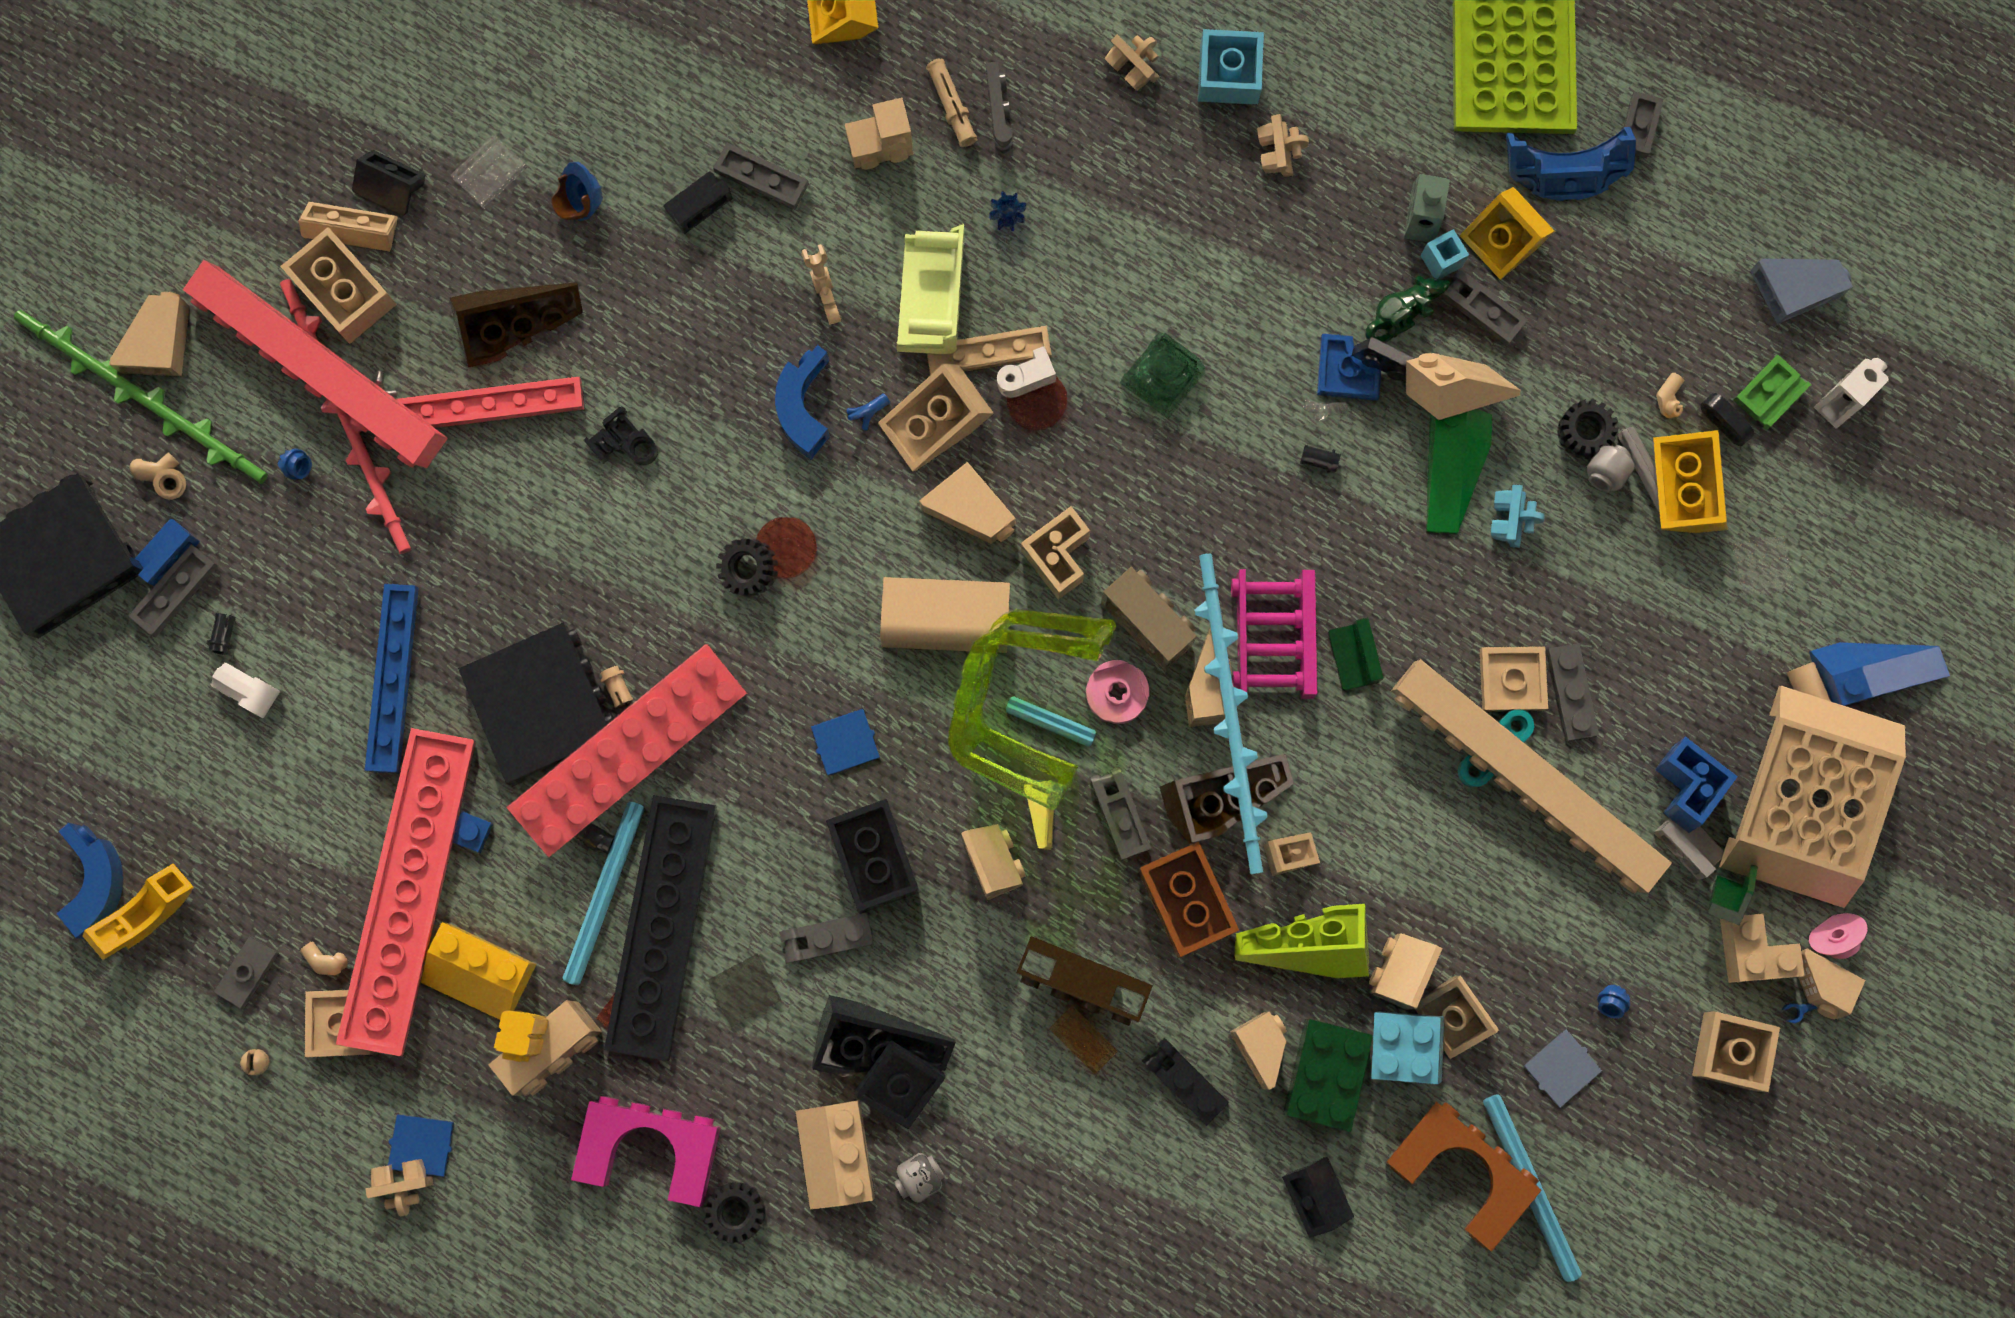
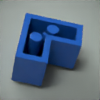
(1701, 783)

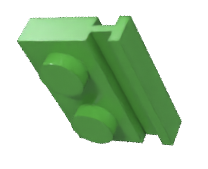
(1771, 392)

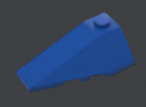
(1869, 670)

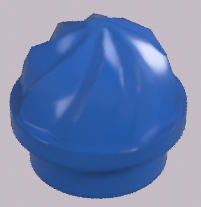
(295, 464)
(1613, 1001)

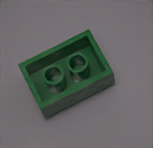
(1328, 1074)

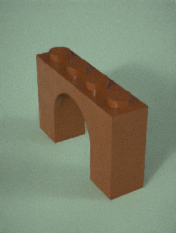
(1509, 1188)

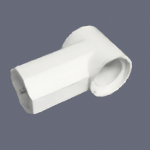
(248, 691)

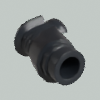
(596, 838)

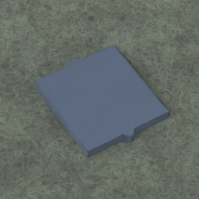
(1562, 1068)

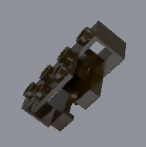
(1084, 981)

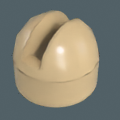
(259, 1062)

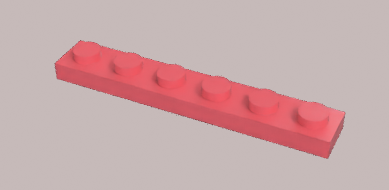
(498, 402)

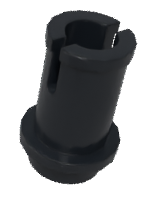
(1320, 458)
(221, 634)

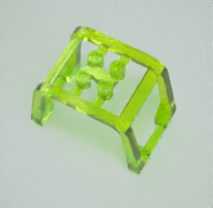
(976, 678)

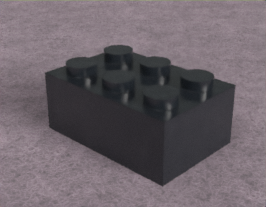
(872, 856)

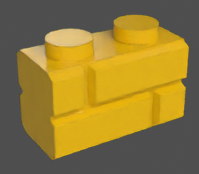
(520, 1035)

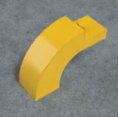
(142, 914)

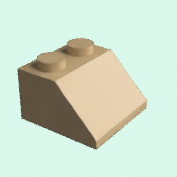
(1404, 971)
(1262, 1046)

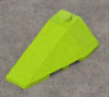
(1322, 945)

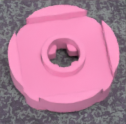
(1127, 677)

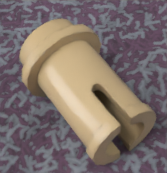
(616, 686)

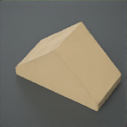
(1291, 853)

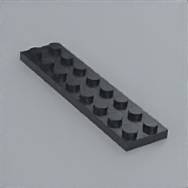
(660, 928)

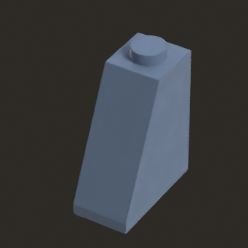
(1799, 284)

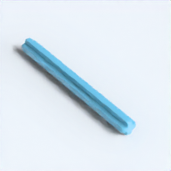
(603, 893)
(1540, 1206)

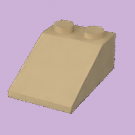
(1454, 385)
(935, 416)
(992, 861)

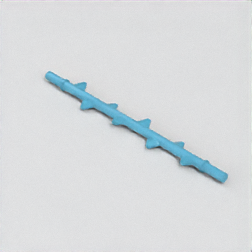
(1230, 725)

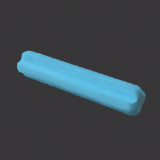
(1050, 721)

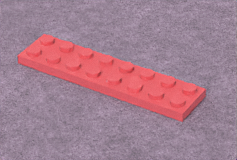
(626, 750)

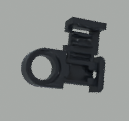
(620, 434)

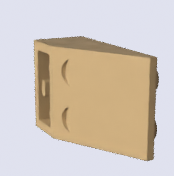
(1204, 693)

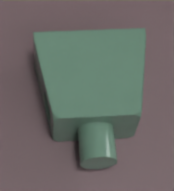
(1426, 203)

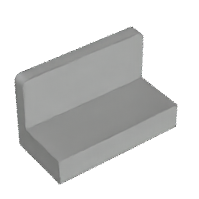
(1694, 849)

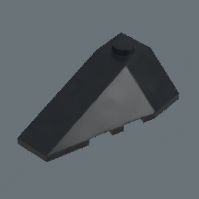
(856, 1035)

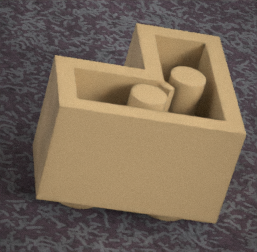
(880, 137)
(1050, 549)
(1750, 956)

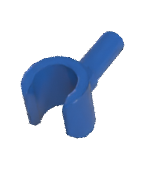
(1801, 1010)

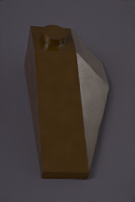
(503, 318)
(1203, 809)

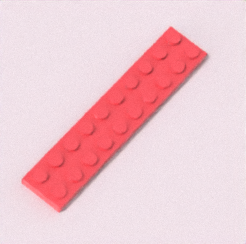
(406, 893)

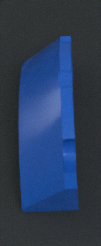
(1574, 173)

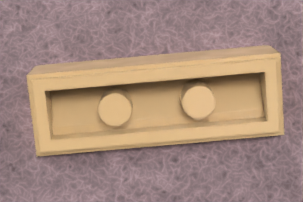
(349, 225)

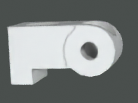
(1027, 376)

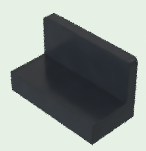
(386, 181)
(698, 201)
(1318, 1197)

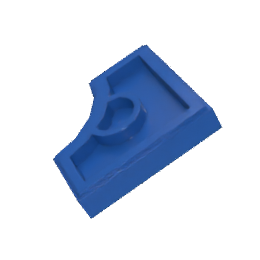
(1343, 374)

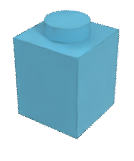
(1444, 255)

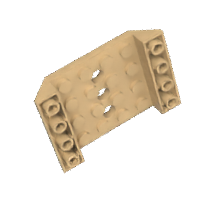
(1789, 837)

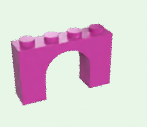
(609, 1123)

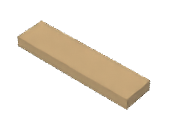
(994, 350)

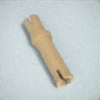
(956, 113)

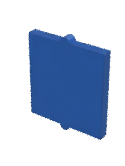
(845, 742)
(421, 1139)

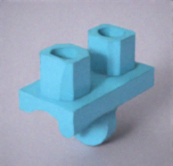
(1514, 503)

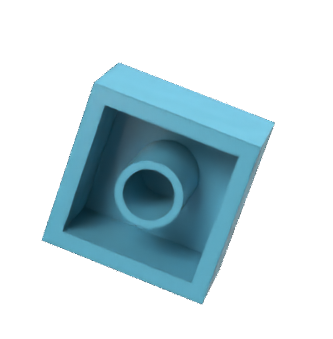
(1230, 66)
(1408, 1047)

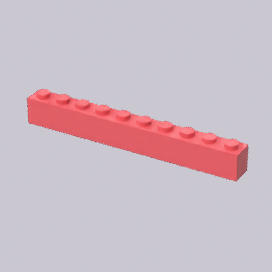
(314, 364)

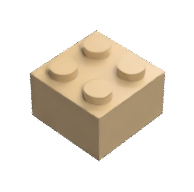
(1736, 1051)

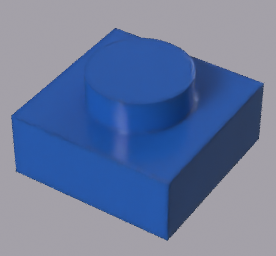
(471, 832)

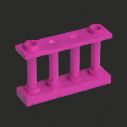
(1303, 618)

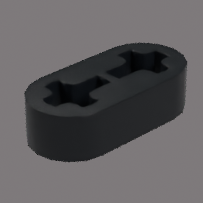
(1727, 419)

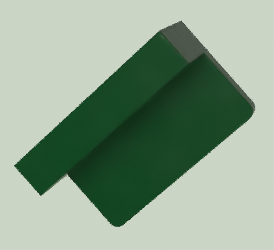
(1356, 655)
(1731, 899)

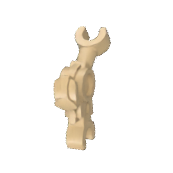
(822, 282)

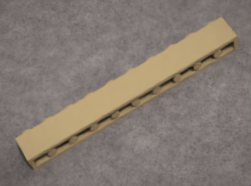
(1531, 777)

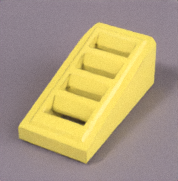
(1042, 823)

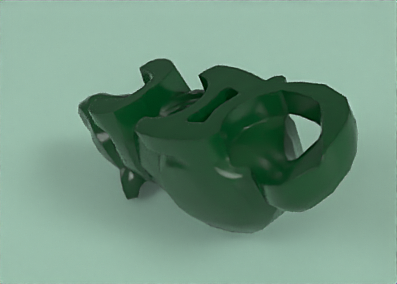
(1399, 309)

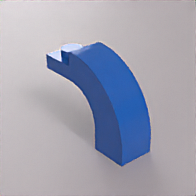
(799, 427)
(101, 882)

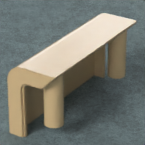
(940, 612)

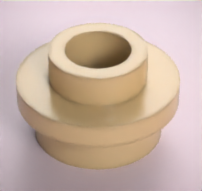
(160, 488)

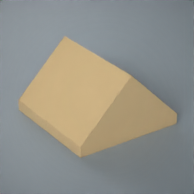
(1465, 1018)

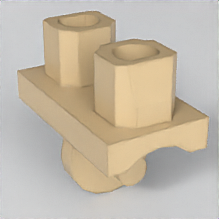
(1122, 52)
(1277, 134)
(383, 1184)

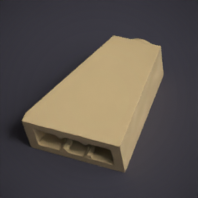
(155, 338)
(970, 506)

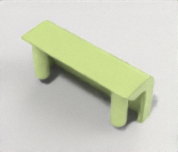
(931, 292)

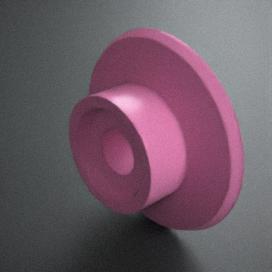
(1839, 935)

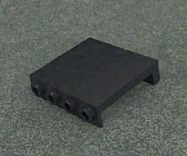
(60, 557)
(536, 701)

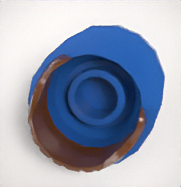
(577, 193)

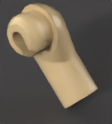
(322, 963)

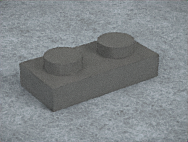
(1643, 119)

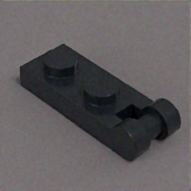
(1186, 1082)

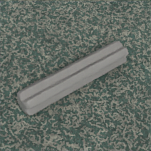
(1642, 462)

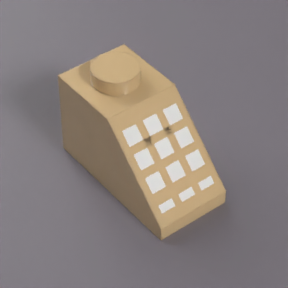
(1829, 986)

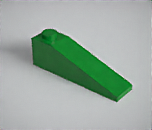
(1454, 465)

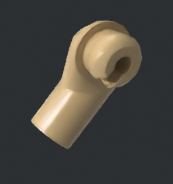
(1666, 396)
(147, 471)

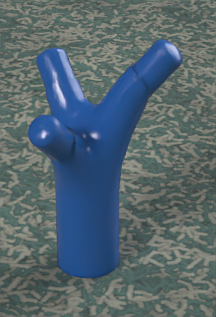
(868, 410)

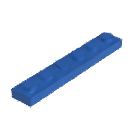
(391, 678)

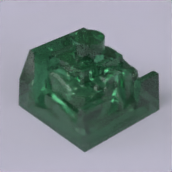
(1164, 374)

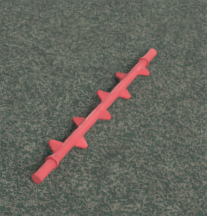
(359, 455)

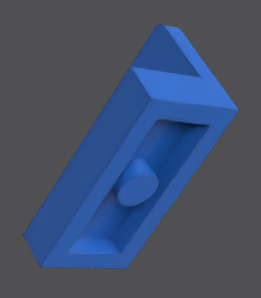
(164, 551)

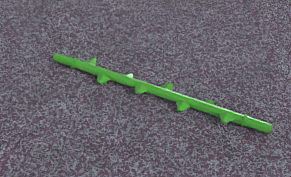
(152, 400)

